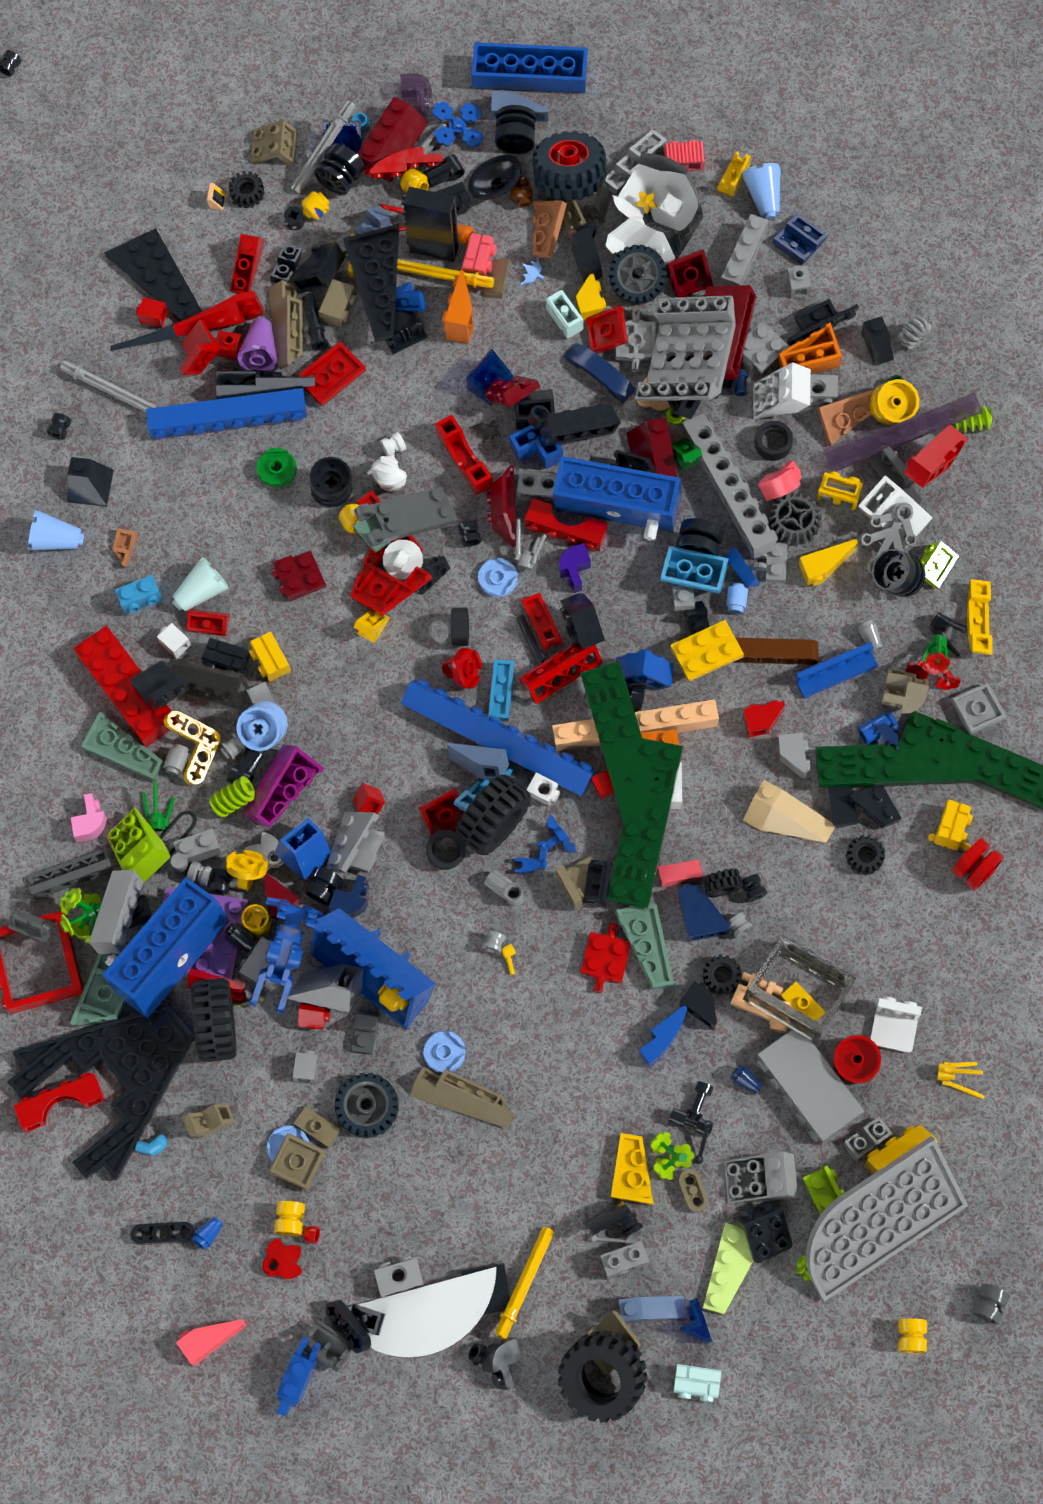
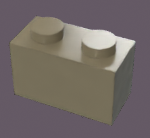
(337, 303)

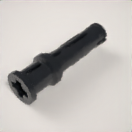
(316, 329)

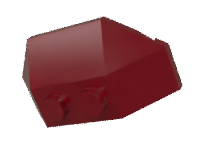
(503, 506)

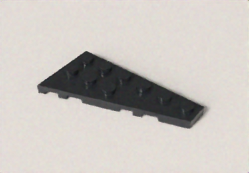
(375, 266)
(156, 272)

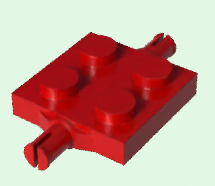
(605, 957)

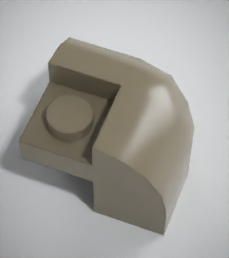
(904, 691)

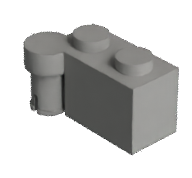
(195, 848)

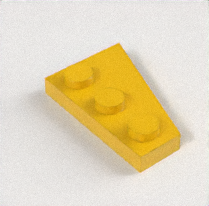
(631, 1172)

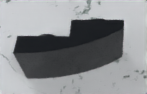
(286, 263)

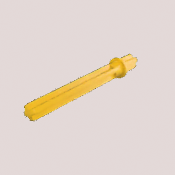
(443, 273)
(524, 1283)

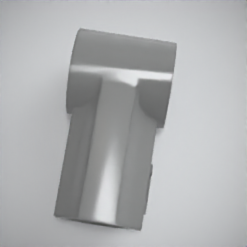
(504, 887)

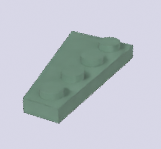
(118, 747)

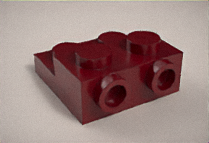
(510, 392)
(298, 575)

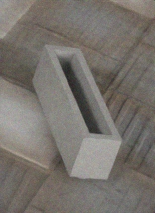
(745, 251)
(116, 912)

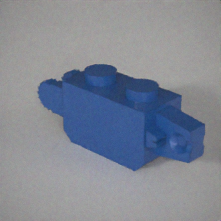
(297, 1377)

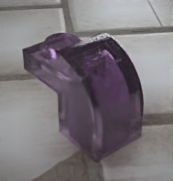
(416, 87)

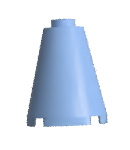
(764, 188)
(52, 533)

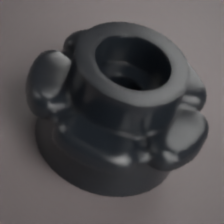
(476, 1353)

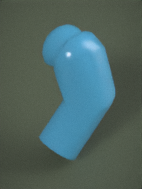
(153, 1147)

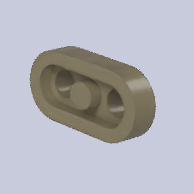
(693, 1191)

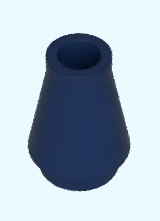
(744, 1077)

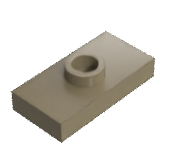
(317, 1127)

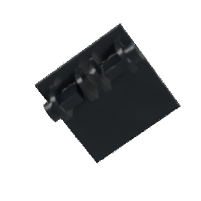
(406, 332)

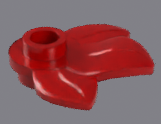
(286, 1260)

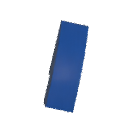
(663, 1037)

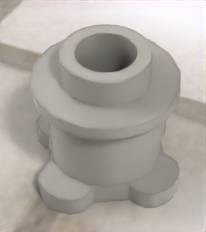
(232, 747)

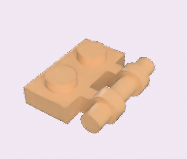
(738, 1001)

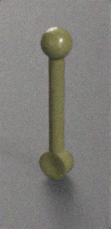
(262, 998)

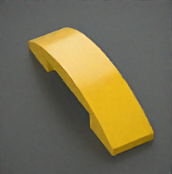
(978, 617)

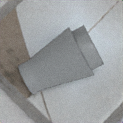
(870, 633)

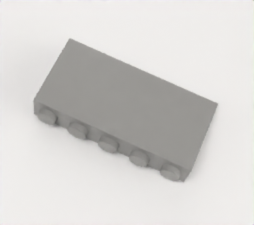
(809, 1086)

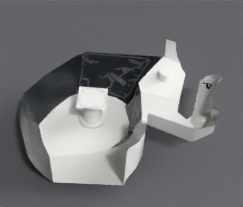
(676, 208)

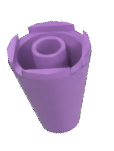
(258, 347)

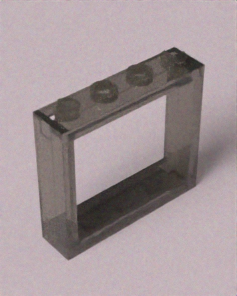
(786, 1013)

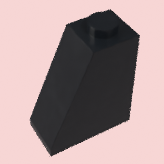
(318, 269)

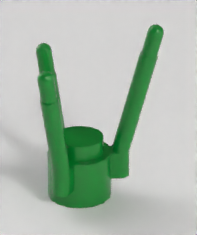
(156, 819)

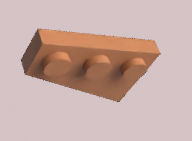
(547, 226)
(844, 415)

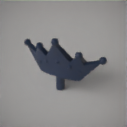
(887, 733)

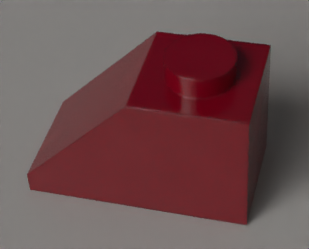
(276, 890)

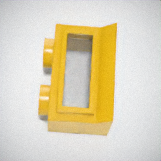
(840, 488)

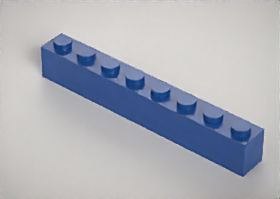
(226, 413)

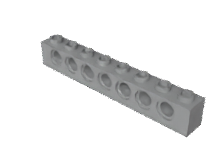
(756, 543)

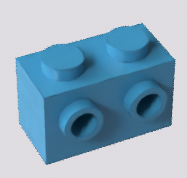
(138, 595)

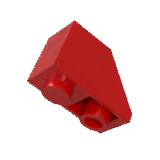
(762, 718)

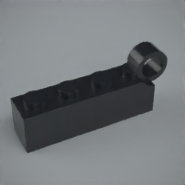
(574, 424)

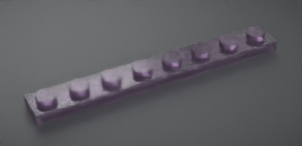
(903, 432)

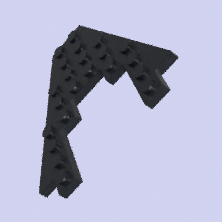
(141, 1056)

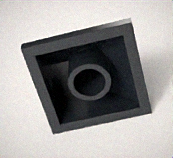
(89, 482)

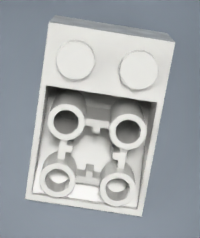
(782, 392)
(885, 498)

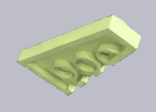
(729, 1269)

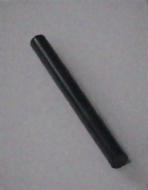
(530, 640)

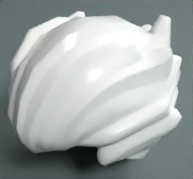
(388, 473)

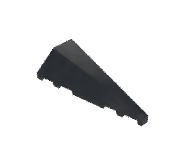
(250, 382)

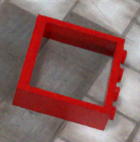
(51, 996)

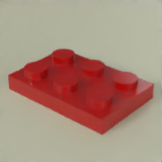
(332, 373)

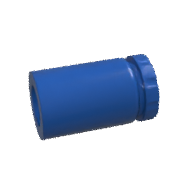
(867, 731)

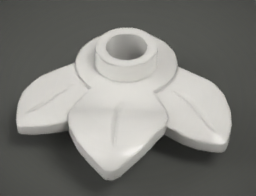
(267, 849)

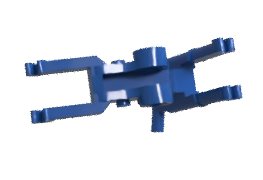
(284, 950)

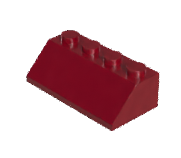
(395, 131)

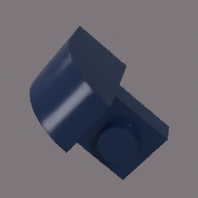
(353, 903)

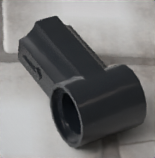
(448, 169)
(246, 766)

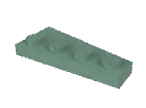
(648, 943)

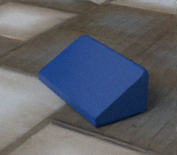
(742, 568)

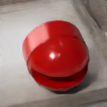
(311, 1234)

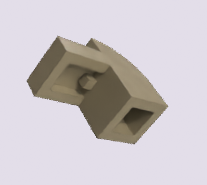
(208, 1121)

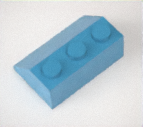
(694, 569)

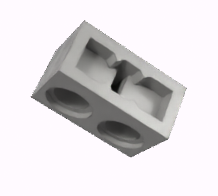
(537, 490)

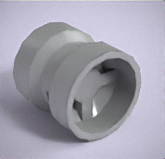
(200, 874)

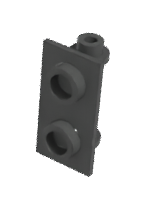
(30, 925)

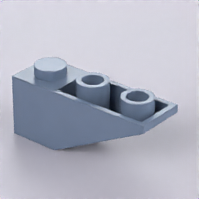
(478, 760)

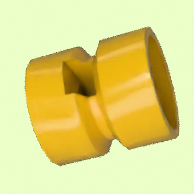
(256, 920)
(289, 1218)
(912, 1336)

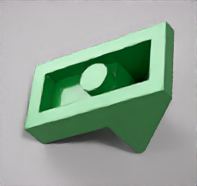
(686, 453)

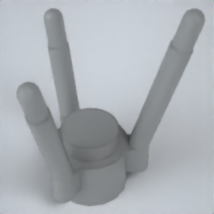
(527, 559)

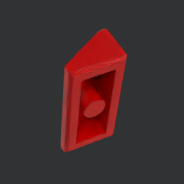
(207, 622)

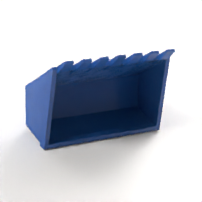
(343, 940)

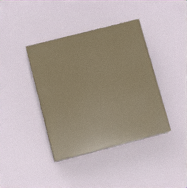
(297, 1161)

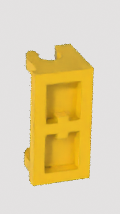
(734, 174)

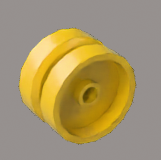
(905, 400)

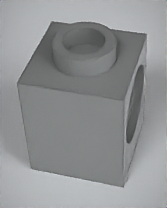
(306, 1067)

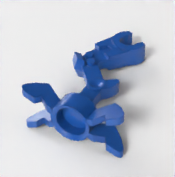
(530, 865)

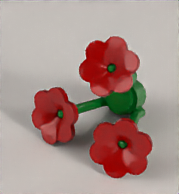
(937, 663)

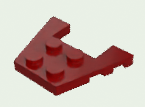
(382, 591)

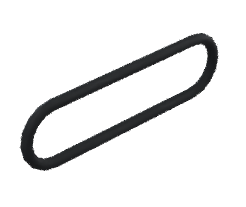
(172, 824)

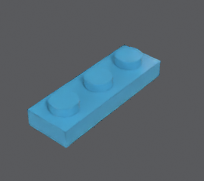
(501, 689)

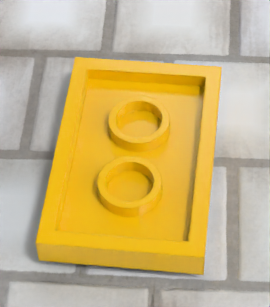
(707, 650)

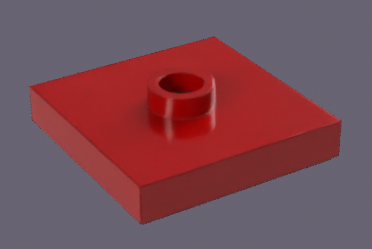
(607, 330)

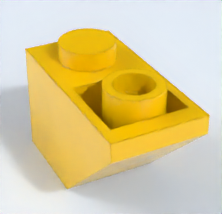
(589, 300)

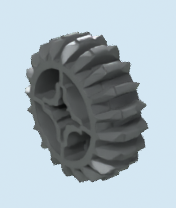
(807, 511)

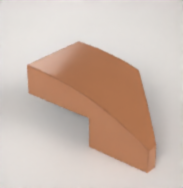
(124, 545)

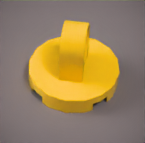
(246, 867)

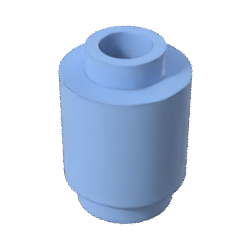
(736, 599)

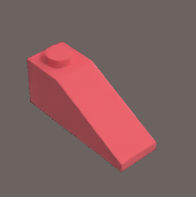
(204, 1340)

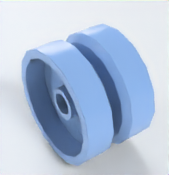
(262, 714)

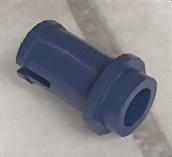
(741, 387)

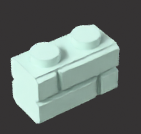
(564, 314)
(697, 1382)

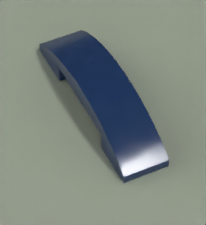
(600, 370)

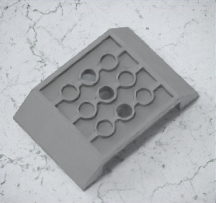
(689, 328)

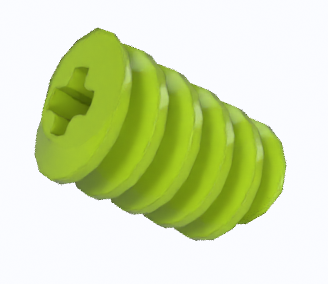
(979, 420)
(232, 797)

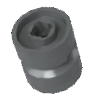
(990, 1303)

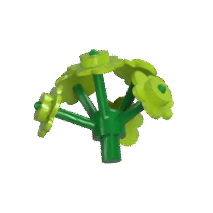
(90, 907)

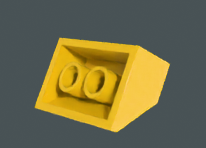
(897, 1147)

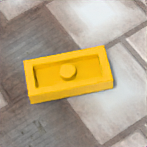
(802, 1002)

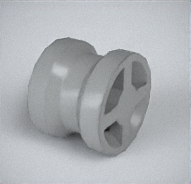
(739, 925)
(493, 942)

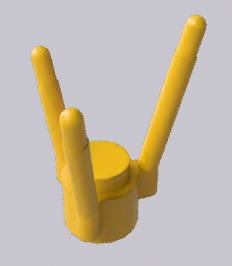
(948, 1071)

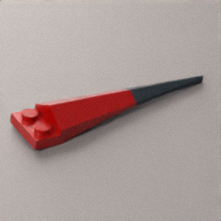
(227, 313)

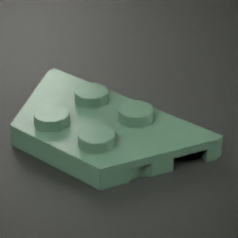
(98, 999)

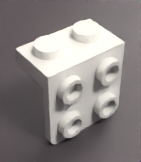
(895, 1024)

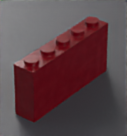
(744, 302)

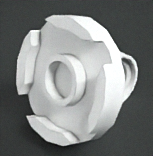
(402, 558)

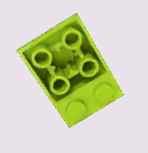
(137, 845)

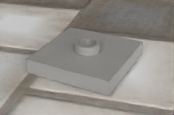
(978, 708)

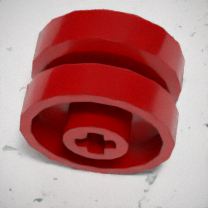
(980, 867)
(857, 1072)

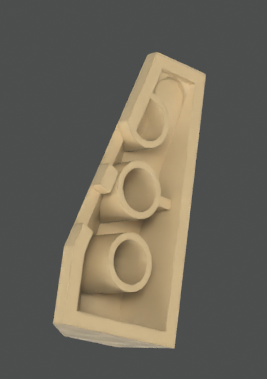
(783, 814)

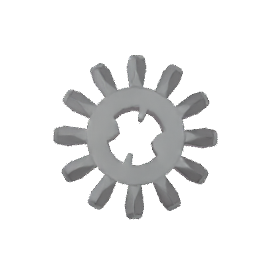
(914, 332)

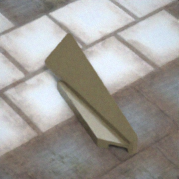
(286, 322)
(461, 1096)

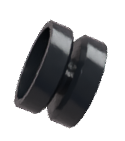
(700, 536)

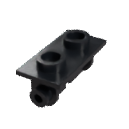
(437, 568)

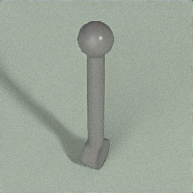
(629, 1241)

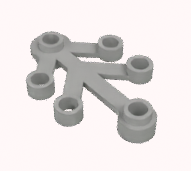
(891, 534)

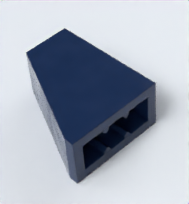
(700, 915)

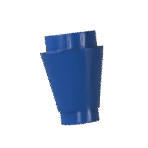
(207, 1233)

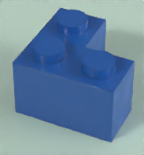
(529, 442)
(646, 669)

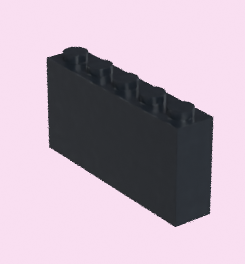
(431, 223)

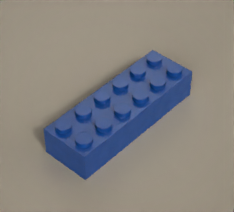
(529, 67)

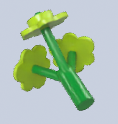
(679, 1156)

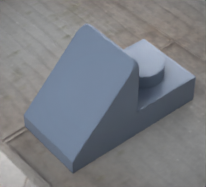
(375, 219)

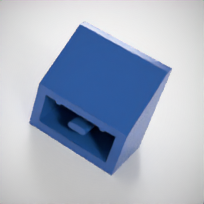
(304, 849)

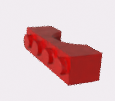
(469, 465)
(541, 519)
(34, 1111)

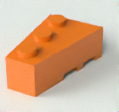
(817, 352)

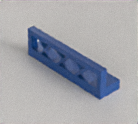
(836, 670)

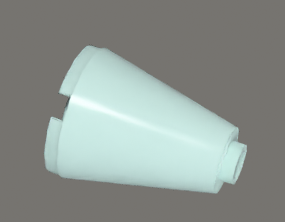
(199, 586)

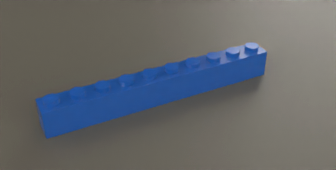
(491, 733)

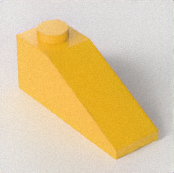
(821, 564)

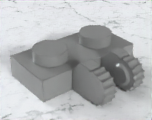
(775, 564)

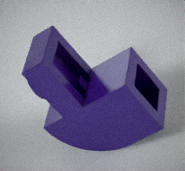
(573, 561)

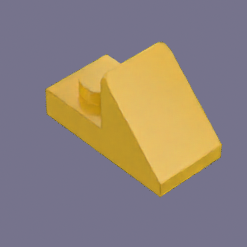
(371, 625)

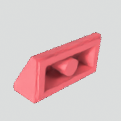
(680, 873)

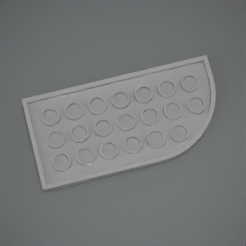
(881, 1217)

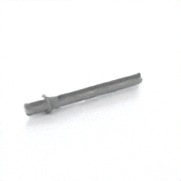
(323, 146)
(85, 376)

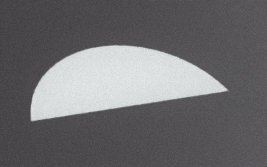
(432, 1315)

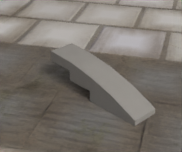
(623, 169)

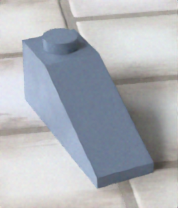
(504, 98)
(652, 1309)

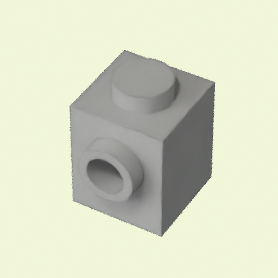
(798, 281)

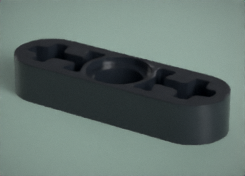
(156, 1226)
(339, 1315)

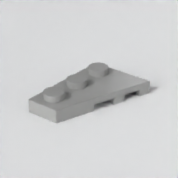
(350, 833)

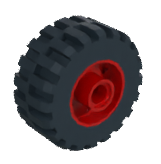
(569, 165)

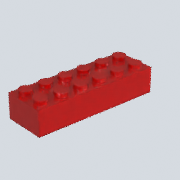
(113, 672)

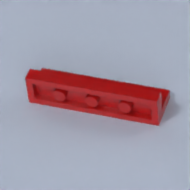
(559, 665)

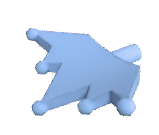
(532, 272)

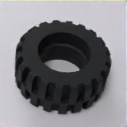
(493, 814)
(213, 1020)
(583, 1395)

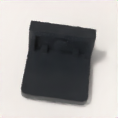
(159, 685)
(765, 1230)

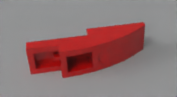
(400, 161)

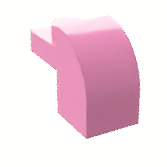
(90, 825)

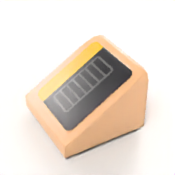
(216, 197)

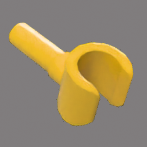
(507, 952)

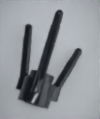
(943, 623)

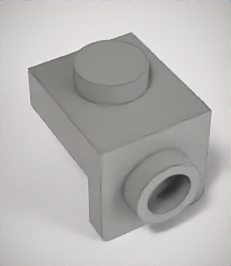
(683, 598)

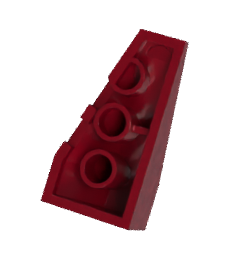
(654, 442)

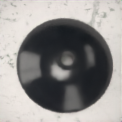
(495, 177)

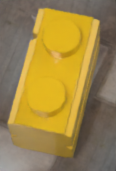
(270, 657)
(953, 824)

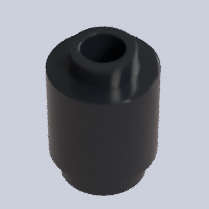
(240, 937)

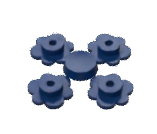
(457, 125)

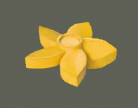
(646, 201)

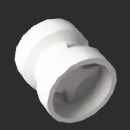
(393, 445)

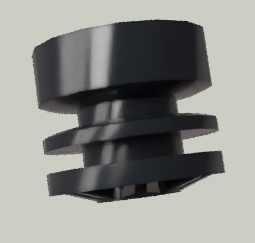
(515, 129)
(339, 169)
(326, 472)
(898, 573)

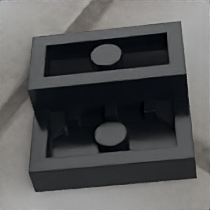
(607, 1217)
(500, 1294)

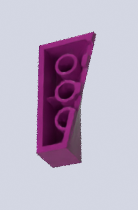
(281, 784)

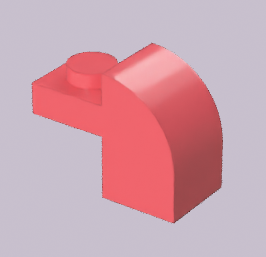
(781, 482)

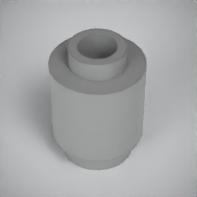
(176, 760)

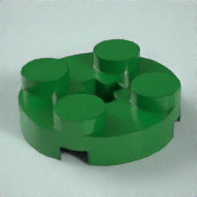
(268, 461)

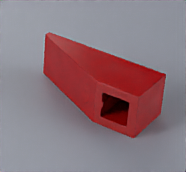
(246, 262)

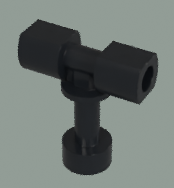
(693, 1117)

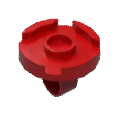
(464, 668)

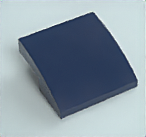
(799, 239)

